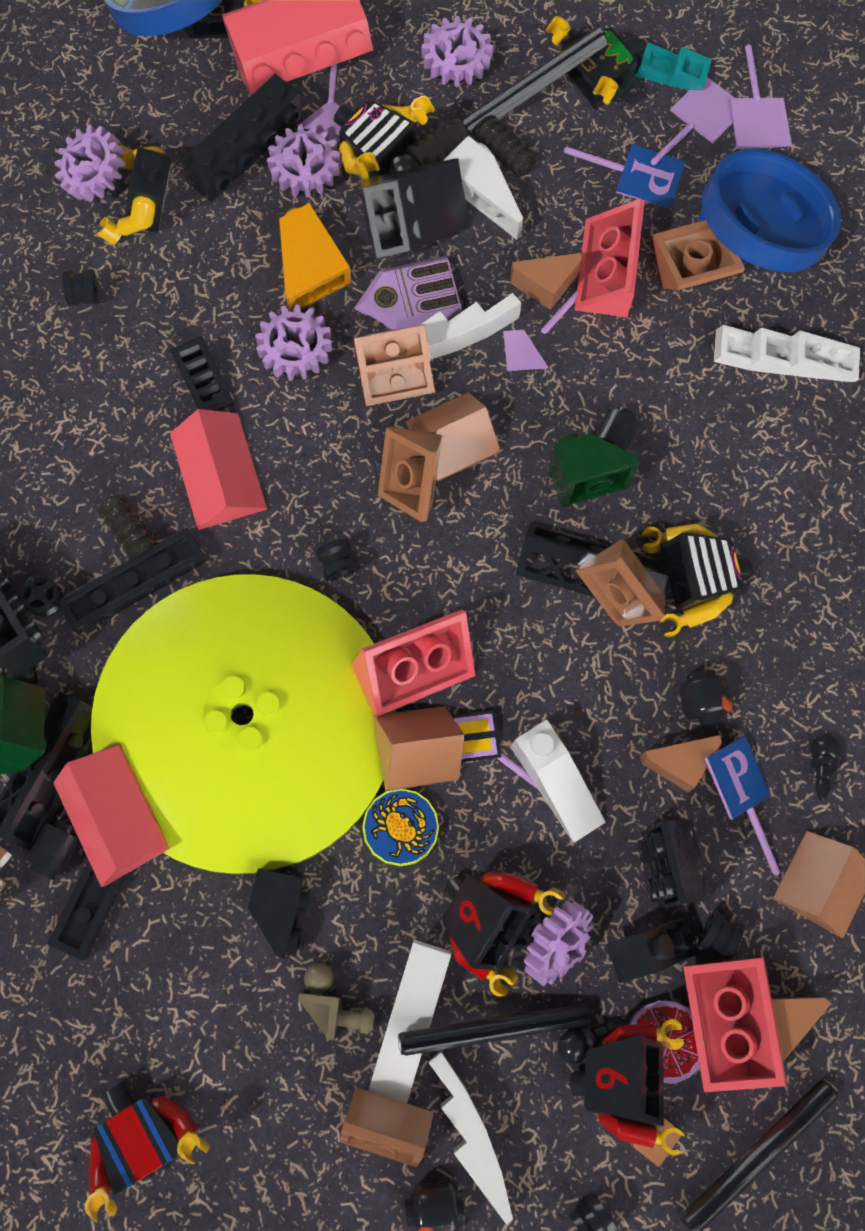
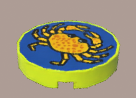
(400, 827)

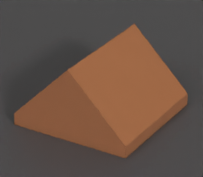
(693, 257)
(465, 431)
(410, 470)
(623, 586)
(418, 747)
(824, 882)
(386, 1127)

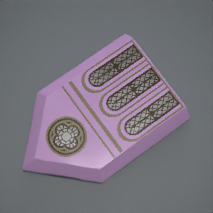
(411, 294)

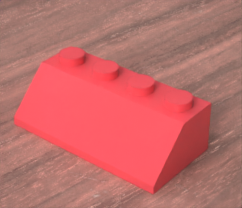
(295, 37)

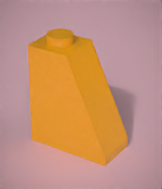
(310, 259)

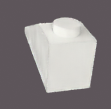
(486, 186)
(558, 780)

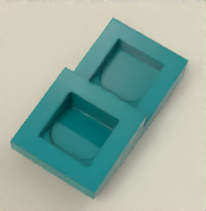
(681, 70)

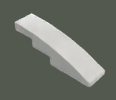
(469, 326)
(788, 355)
(411, 1011)
(475, 1150)

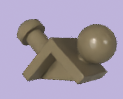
(326, 1008)

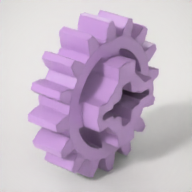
(457, 51)
(287, 158)
(90, 163)
(290, 356)
(558, 943)

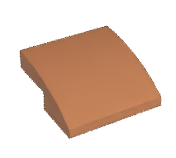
(394, 364)

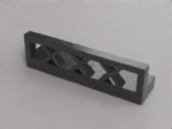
(574, 550)
(38, 799)

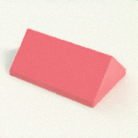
(610, 260)
(217, 467)
(415, 663)
(110, 813)
(734, 1025)

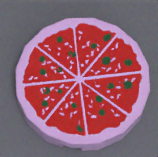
(678, 1063)

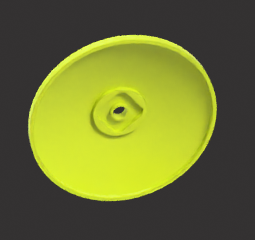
(259, 789)

